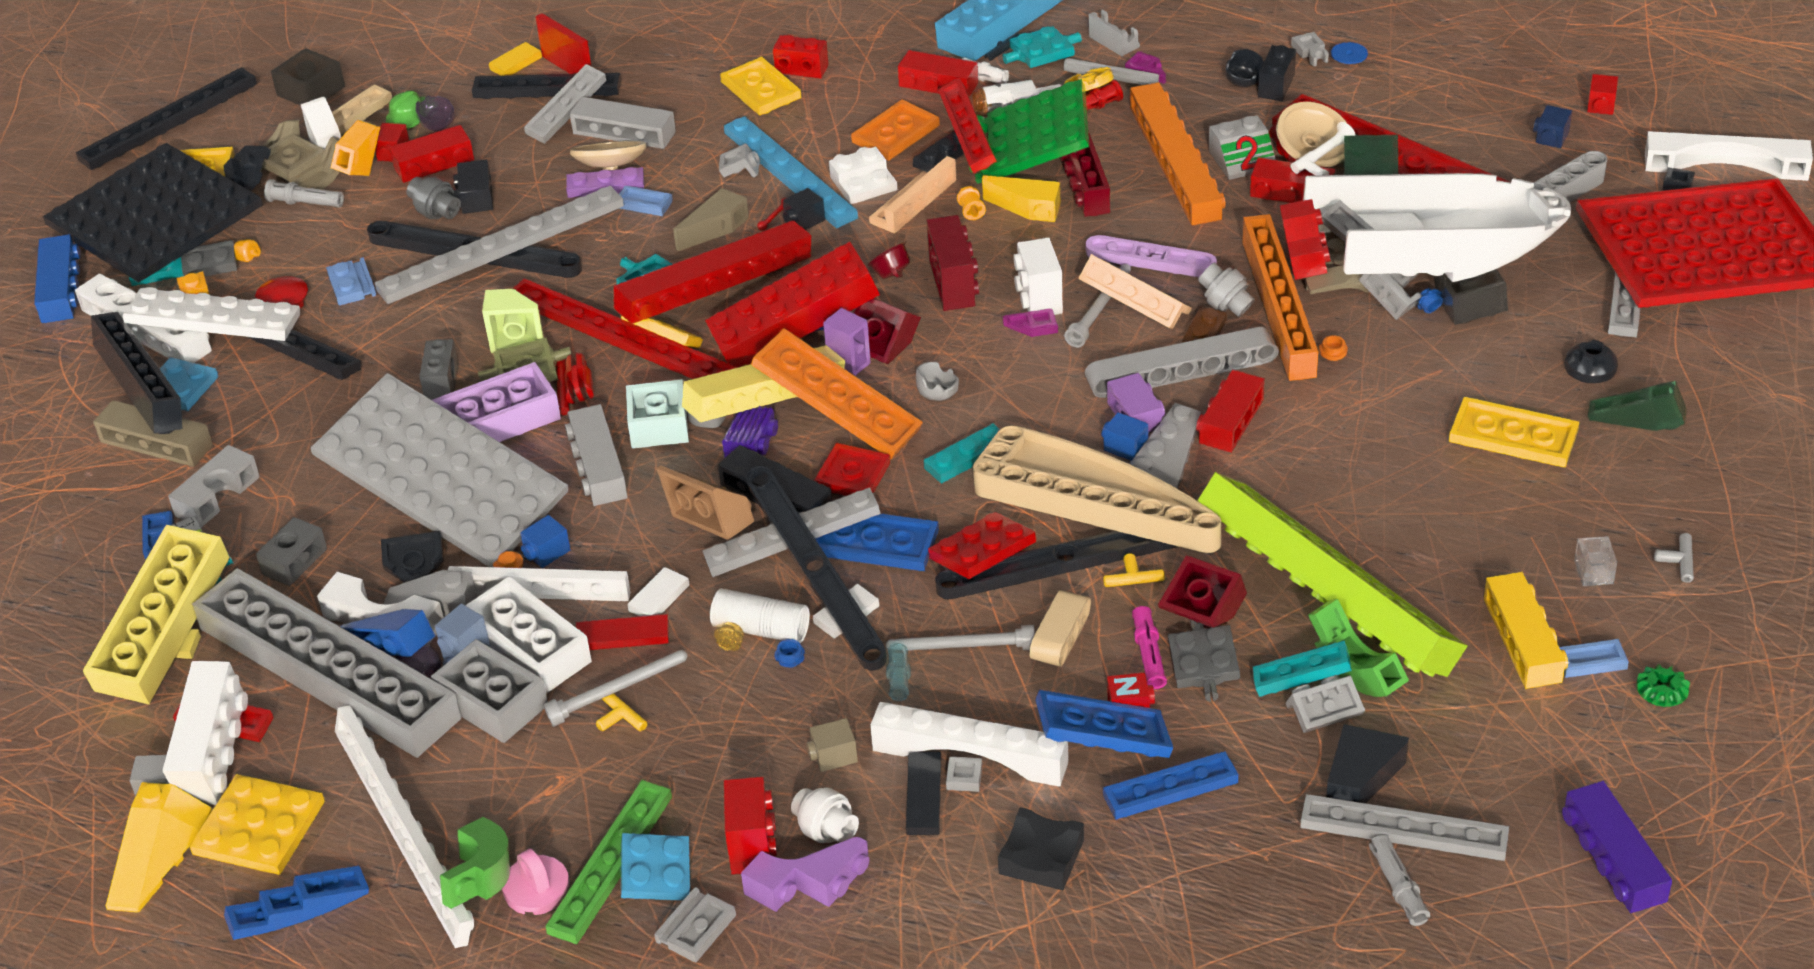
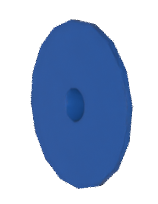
(1349, 53)

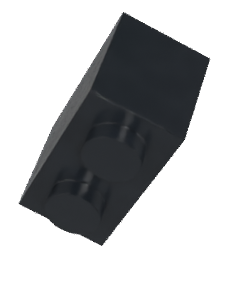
(1277, 73)
(474, 186)

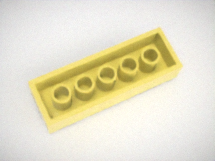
(156, 614)

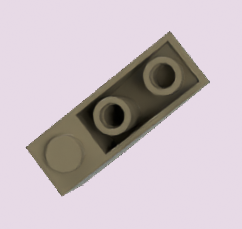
(713, 219)

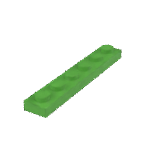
(604, 866)

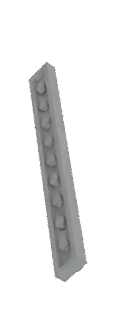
(498, 244)

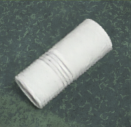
(754, 613)

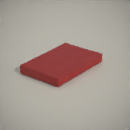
(562, 45)

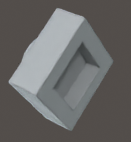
(964, 774)

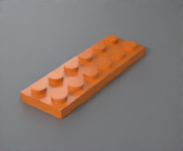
(837, 393)

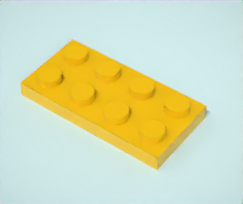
(1514, 432)

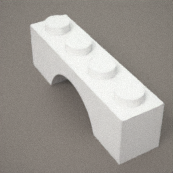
(346, 602)

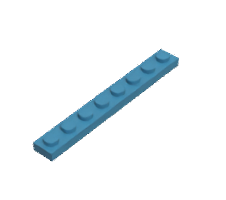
(790, 170)

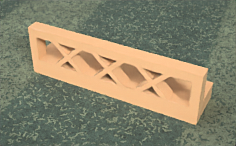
(915, 196)
(1133, 292)

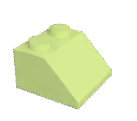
(510, 319)

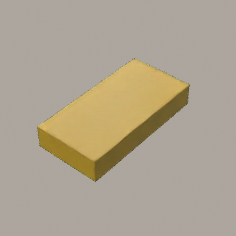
(515, 59)

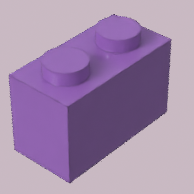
(848, 338)
(1135, 399)

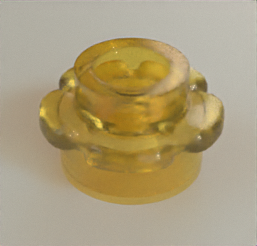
(729, 636)

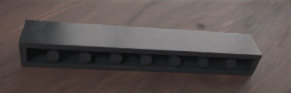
(137, 373)

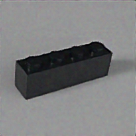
(801, 491)

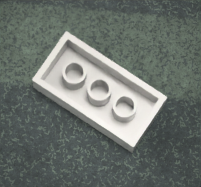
(531, 633)
(206, 731)

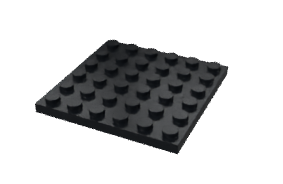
(152, 211)

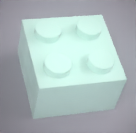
(656, 414)

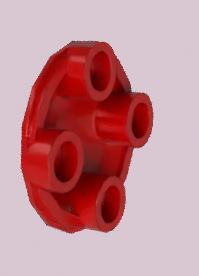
(283, 289)

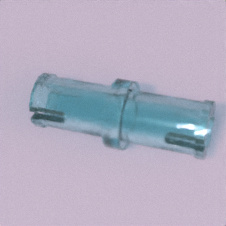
(898, 672)

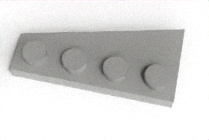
(1169, 445)

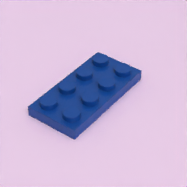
(883, 541)
(1103, 724)

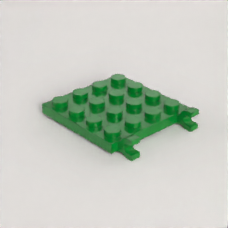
(1036, 129)

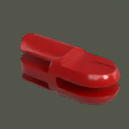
(578, 378)

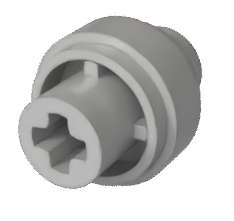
(1226, 289)

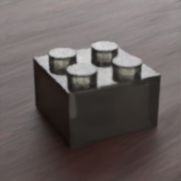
(307, 77)
(1473, 296)

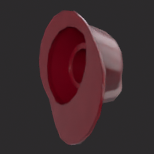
(891, 262)

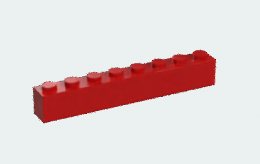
(711, 272)

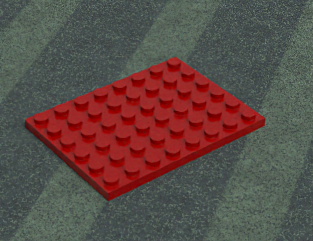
(1704, 241)

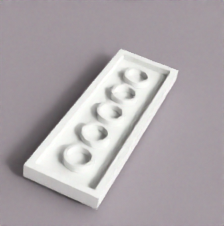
(212, 314)

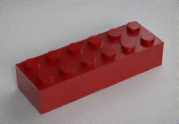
(793, 303)

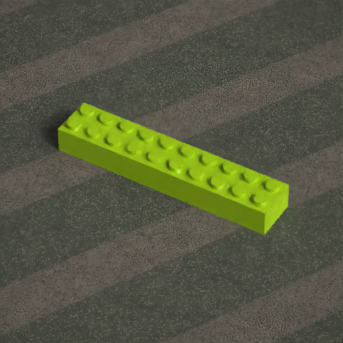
(1333, 576)

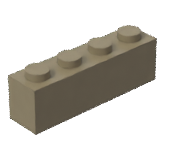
(125, 427)

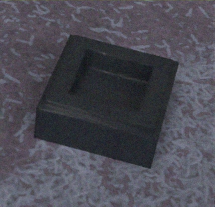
(1678, 179)

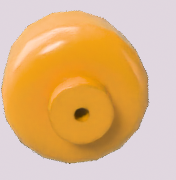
(246, 250)

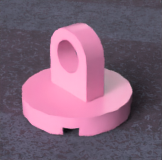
(536, 883)

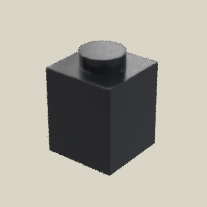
(804, 208)

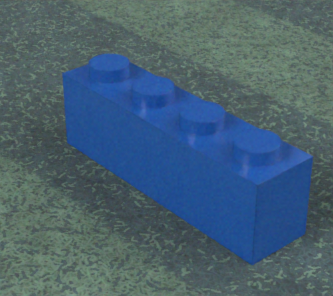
(57, 278)

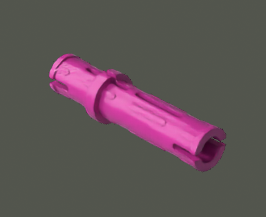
(1146, 637)

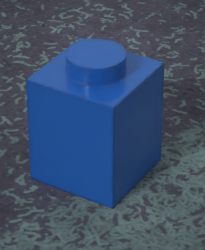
(1124, 436)
(545, 541)

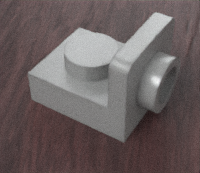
(738, 159)

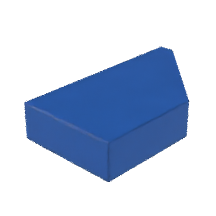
(152, 528)

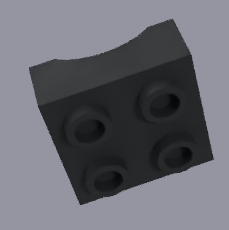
(1041, 849)

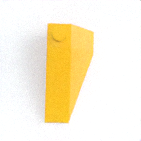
(155, 837)

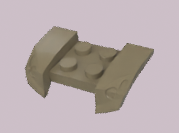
(298, 158)
(1335, 276)

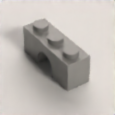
(226, 471)

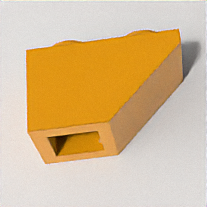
(356, 149)

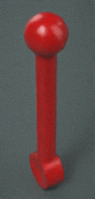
(762, 225)

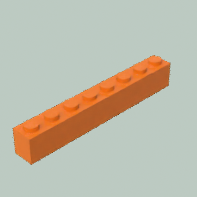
(1176, 154)
(1280, 298)

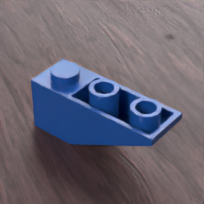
(394, 632)

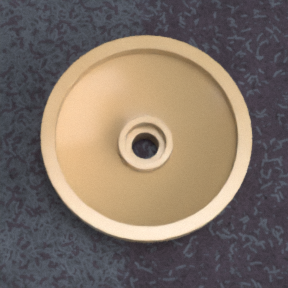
(1308, 126)
(608, 154)

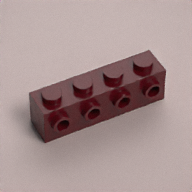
(1088, 180)

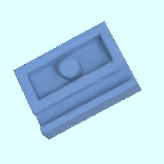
(350, 281)

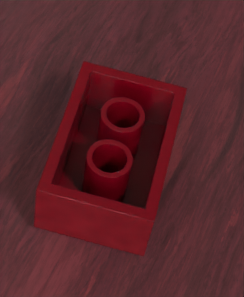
(952, 262)

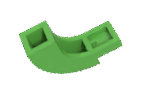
(1371, 671)
(486, 865)

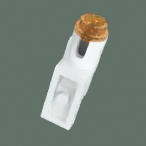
(1005, 94)

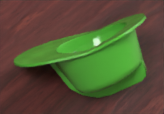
(403, 109)

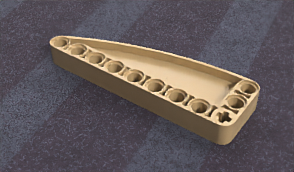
(1091, 488)

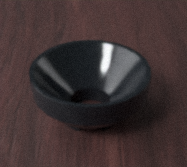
(1590, 367)

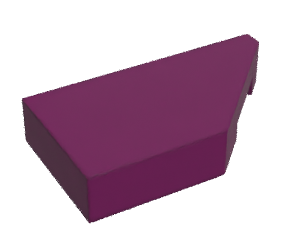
(1146, 63)
(1032, 323)

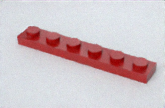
(967, 126)

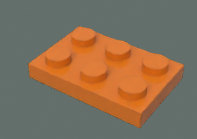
(896, 129)

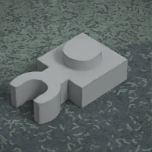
(1310, 46)

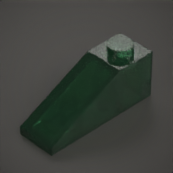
(1645, 408)

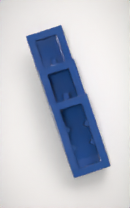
(287, 906)

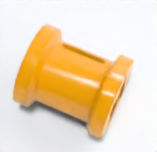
(972, 206)

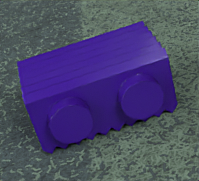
(752, 430)

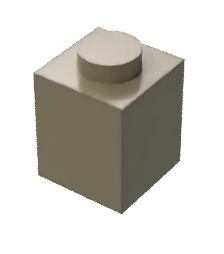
(832, 745)

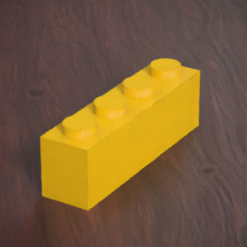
(1525, 630)

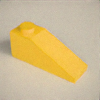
(1024, 197)

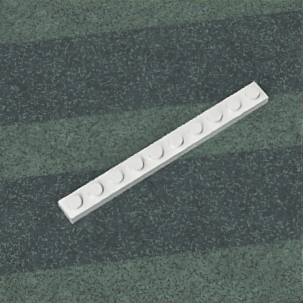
(401, 823)

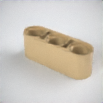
(1060, 628)

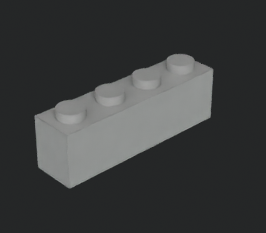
(622, 122)
(596, 455)

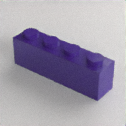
(1617, 847)

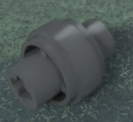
(433, 197)

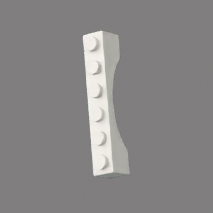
(1775, 156)
(1026, 751)

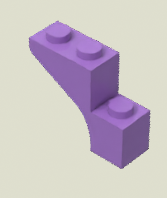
(819, 875)

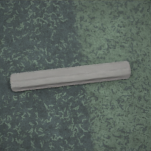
(1119, 73)

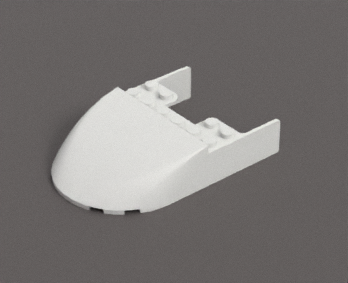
(1439, 221)

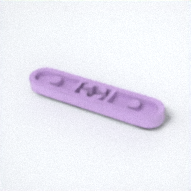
(1138, 254)

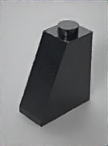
(1365, 763)

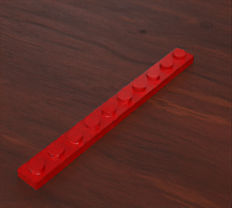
(621, 332)

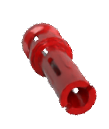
(1101, 96)

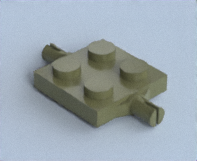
(524, 354)

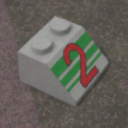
(1239, 144)

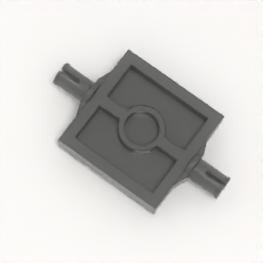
(1204, 657)

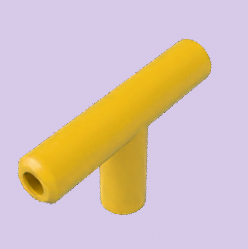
(1133, 575)
(620, 711)

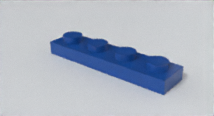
(1170, 785)

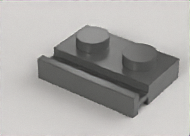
(210, 259)

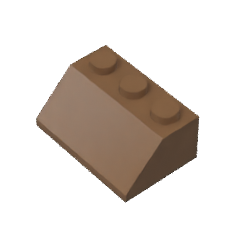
(705, 503)

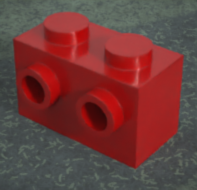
(800, 56)

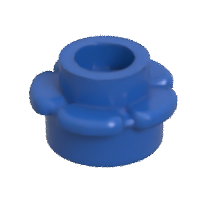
(1430, 300)
(789, 653)

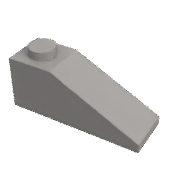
(444, 586)

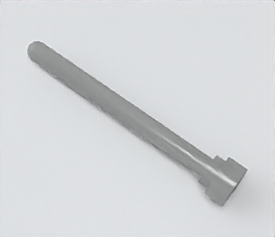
(1079, 332)
(1021, 637)
(560, 710)

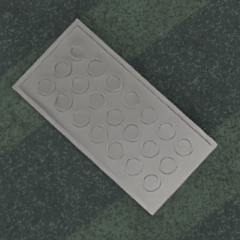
(439, 469)

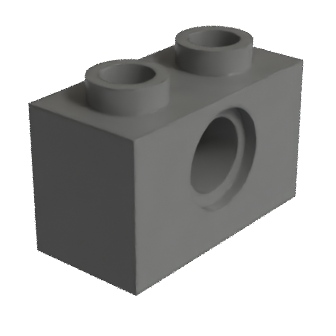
(439, 368)
(291, 551)

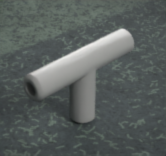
(1684, 557)

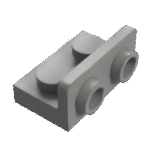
(1325, 704)

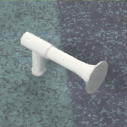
(1307, 161)

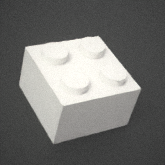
(1038, 276)

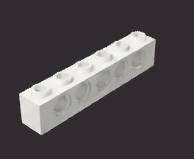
(106, 296)

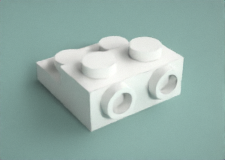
(862, 175)

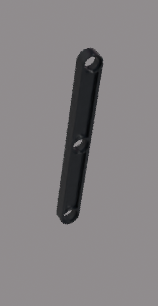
(441, 242)
(1045, 563)
(825, 581)

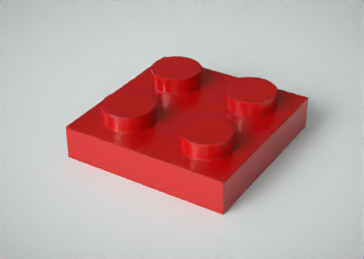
(852, 469)

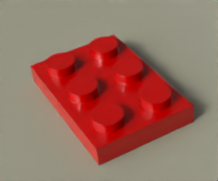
(982, 545)

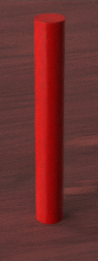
(561, 393)

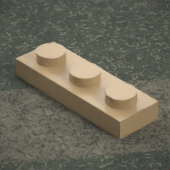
(361, 107)

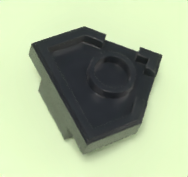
(246, 166)
(412, 555)

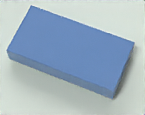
(645, 200)
(1595, 658)

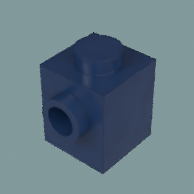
(1553, 126)

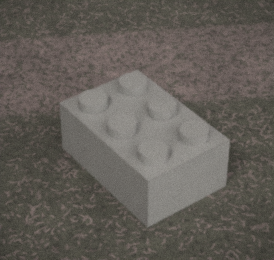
(492, 690)

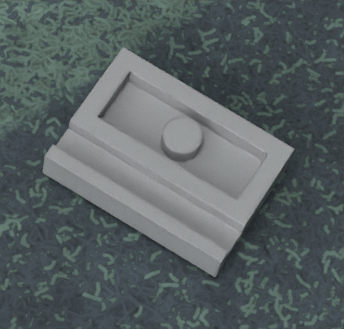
(695, 924)

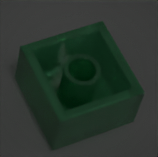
(1370, 155)

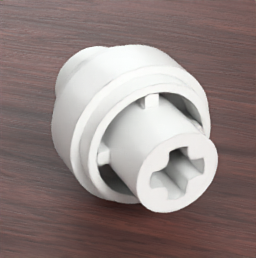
(824, 815)

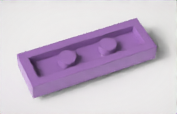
(582, 183)

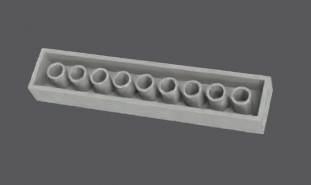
(328, 661)

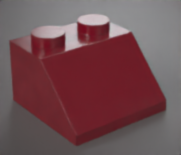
(888, 329)
(1204, 592)

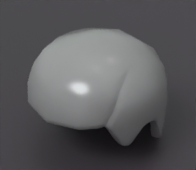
(935, 383)

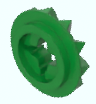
(1662, 695)

